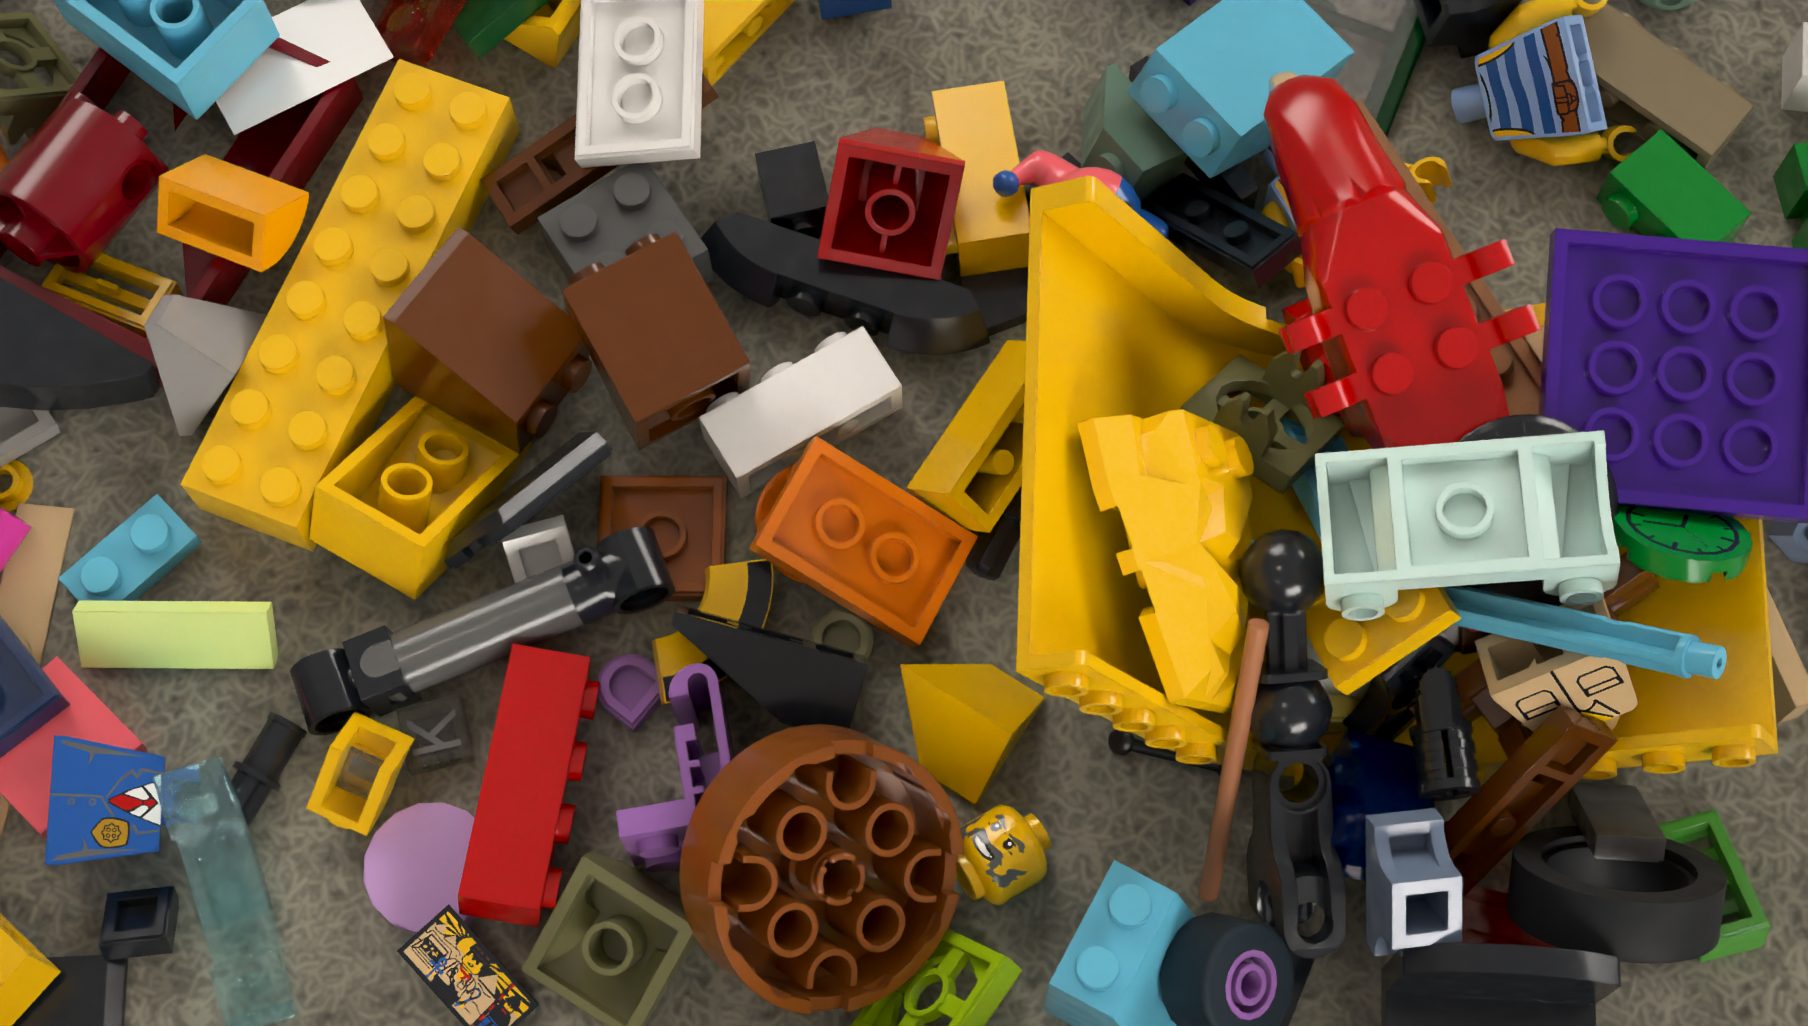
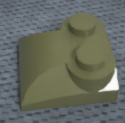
(612, 942)

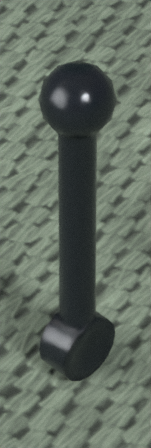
(1124, 742)

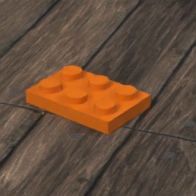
(864, 542)

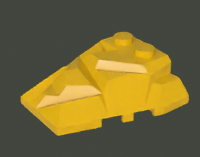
(1187, 528)

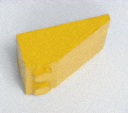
(409, 495)

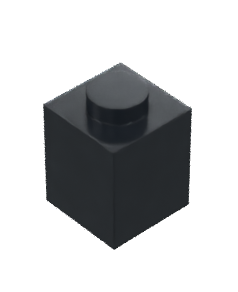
(793, 188)

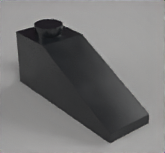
(784, 673)

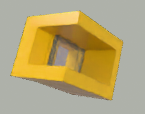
(359, 773)

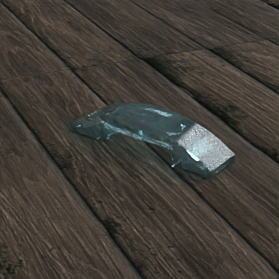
(228, 893)

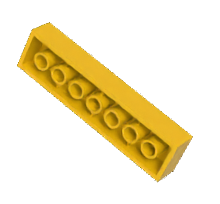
(323, 349)

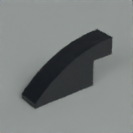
(61, 363)

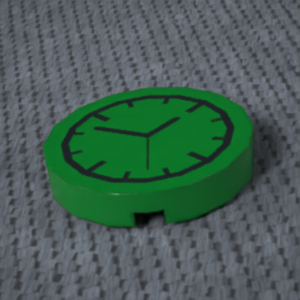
(1682, 543)

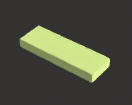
(176, 634)

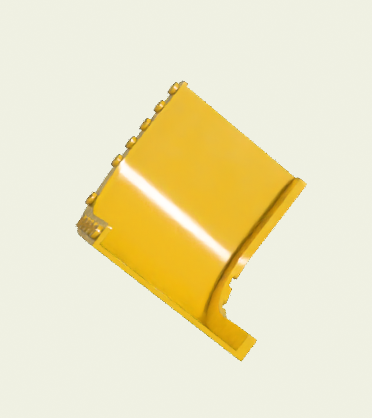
(1138, 331)

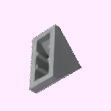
(198, 352)

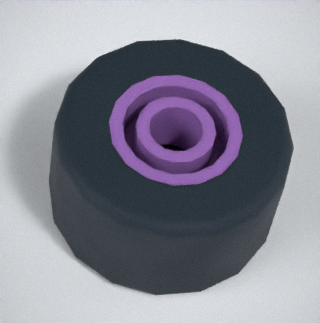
(1226, 973)

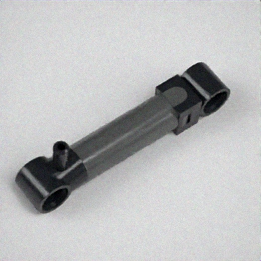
(391, 668)

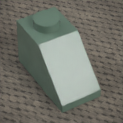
(1126, 139)

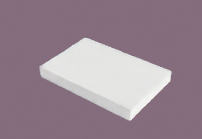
(639, 81)

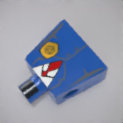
(101, 802)

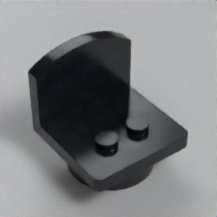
(1495, 985)

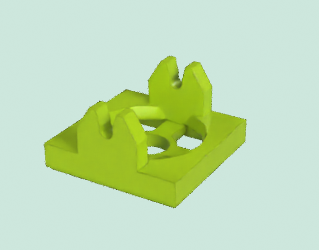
(994, 979)

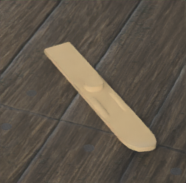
(32, 582)

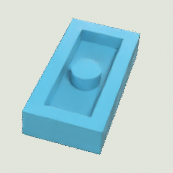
(132, 555)

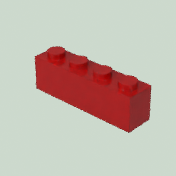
(526, 787)

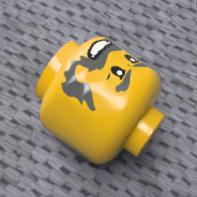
(1002, 855)

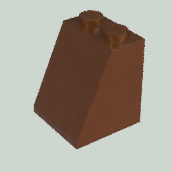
(656, 337)
(484, 344)

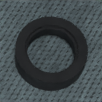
(1616, 906)

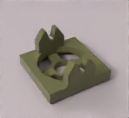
(31, 105)
(1275, 455)

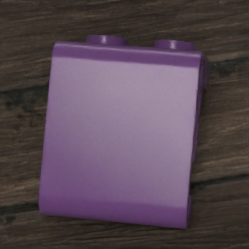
(657, 831)

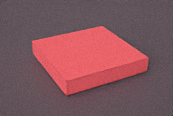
(28, 766)

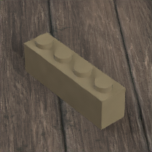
(1660, 87)

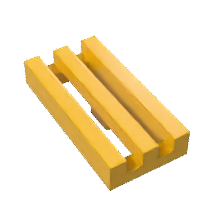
(110, 291)

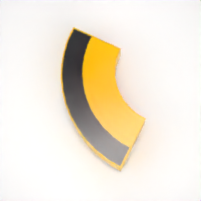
(731, 591)

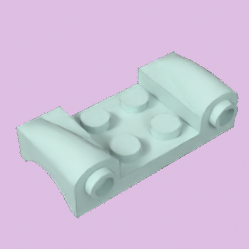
(1466, 519)

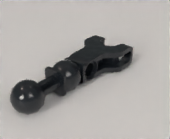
(1291, 713)

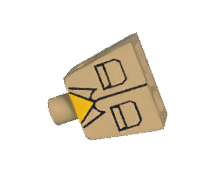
(1538, 678)

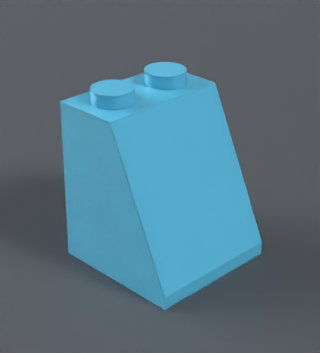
(1215, 75)
(1118, 954)

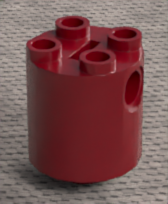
(76, 185)

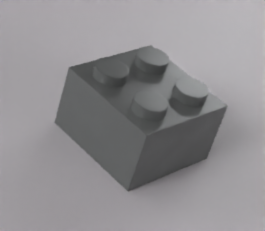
(613, 216)

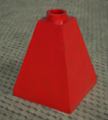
(891, 203)

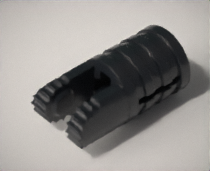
(1438, 722)

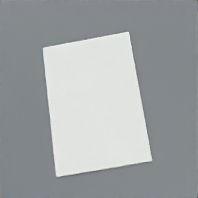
(277, 82)

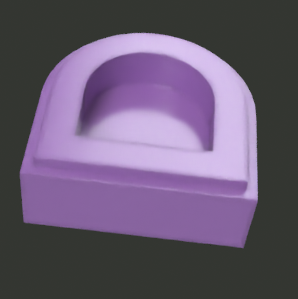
(629, 689)

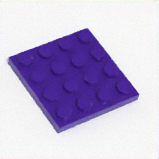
(1686, 366)

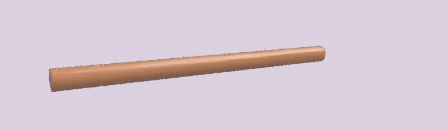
(1233, 758)

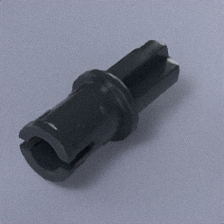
(995, 548)
(265, 763)

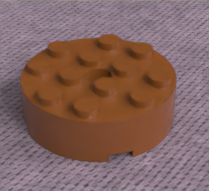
(821, 868)

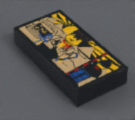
(466, 973)

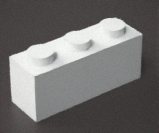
(823, 396)

